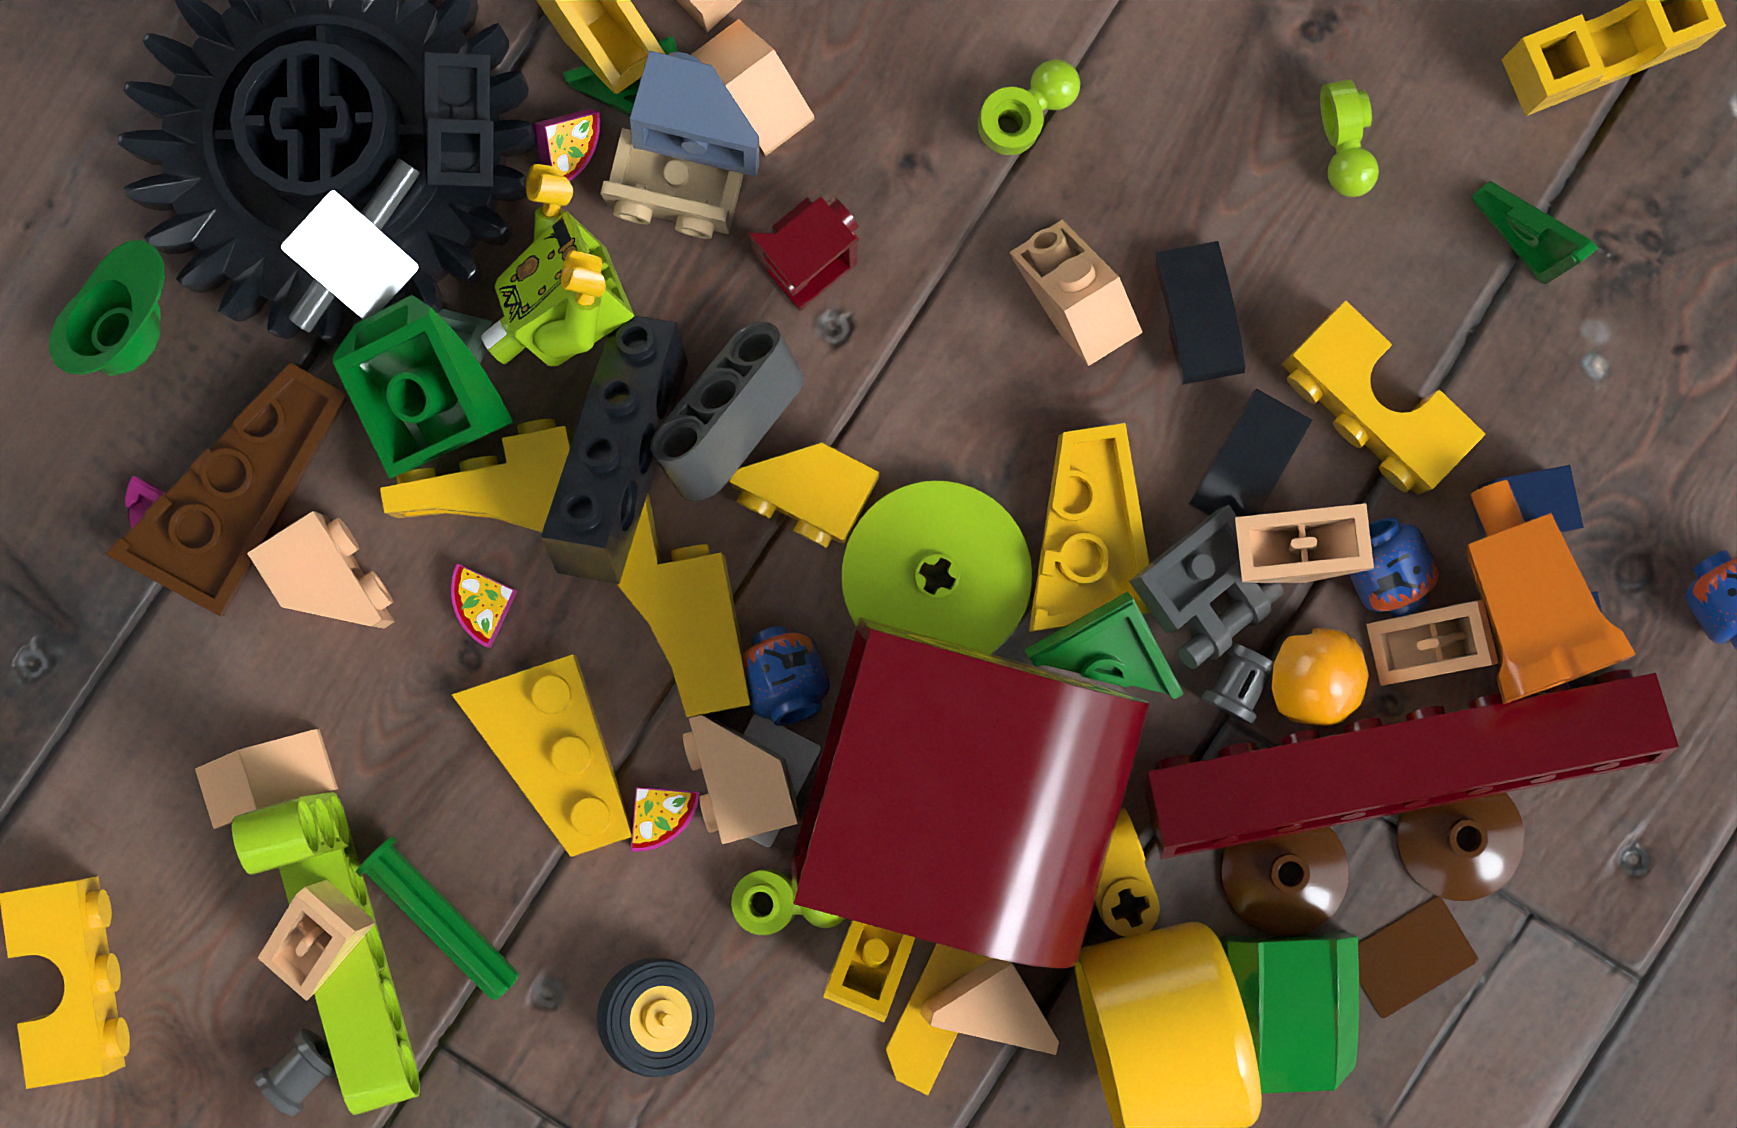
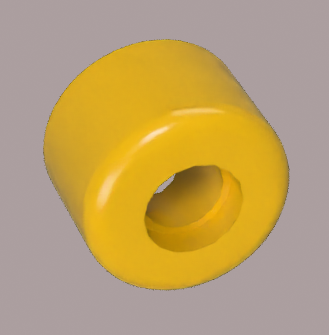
(1169, 1030)

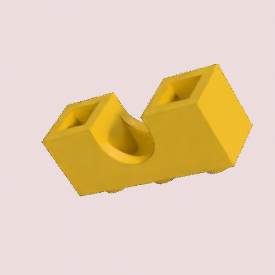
(1596, 52)
(1336, 370)
(69, 928)

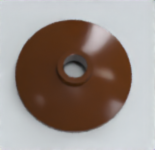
(1441, 867)
(1261, 899)

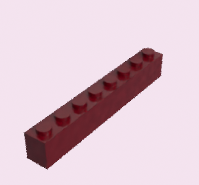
(1407, 764)

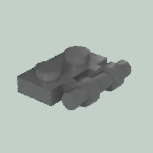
(1195, 573)

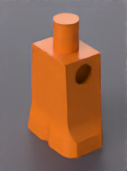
(1536, 600)

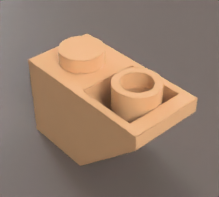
(1077, 291)
(315, 572)
(744, 781)

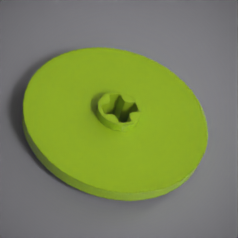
(933, 523)

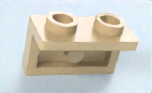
(670, 189)

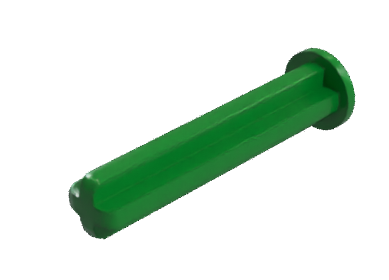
(439, 920)

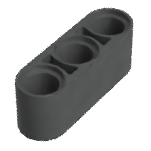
(727, 411)

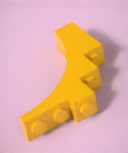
(681, 600)

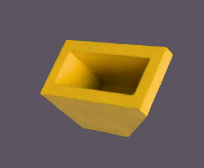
(605, 37)

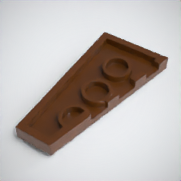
(233, 493)

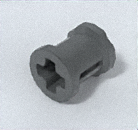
(1240, 683)
(296, 1073)

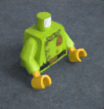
(560, 288)

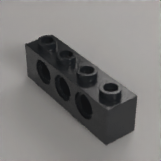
(611, 454)

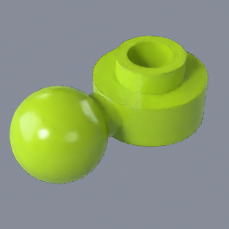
(1052, 87)
(1344, 115)
(779, 888)

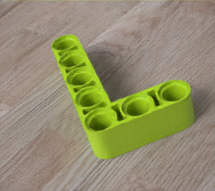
(358, 1001)

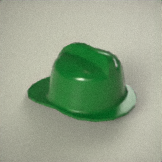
(114, 316)

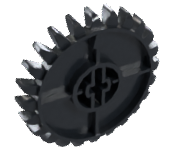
(265, 89)

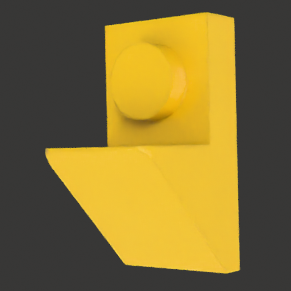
(868, 969)

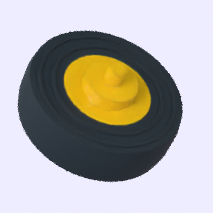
(655, 1017)

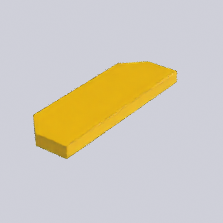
(915, 1046)

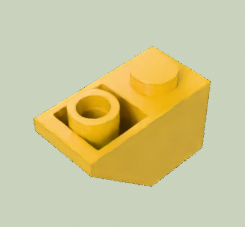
(811, 486)

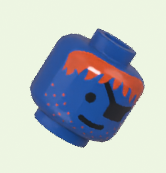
(1401, 570)
(1714, 597)
(785, 676)

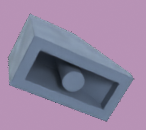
(691, 115)

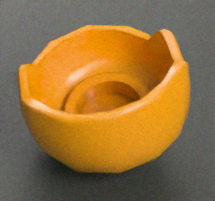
(1319, 677)

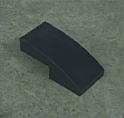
(457, 119)
(1200, 312)
(1251, 457)

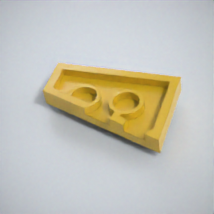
(1090, 529)
(553, 750)

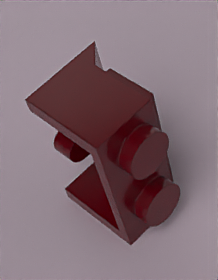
(808, 249)

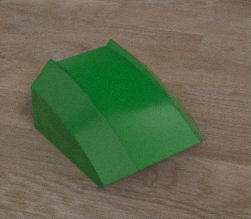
(416, 386)
(1299, 1007)

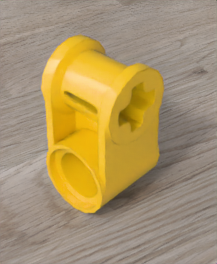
(1126, 870)

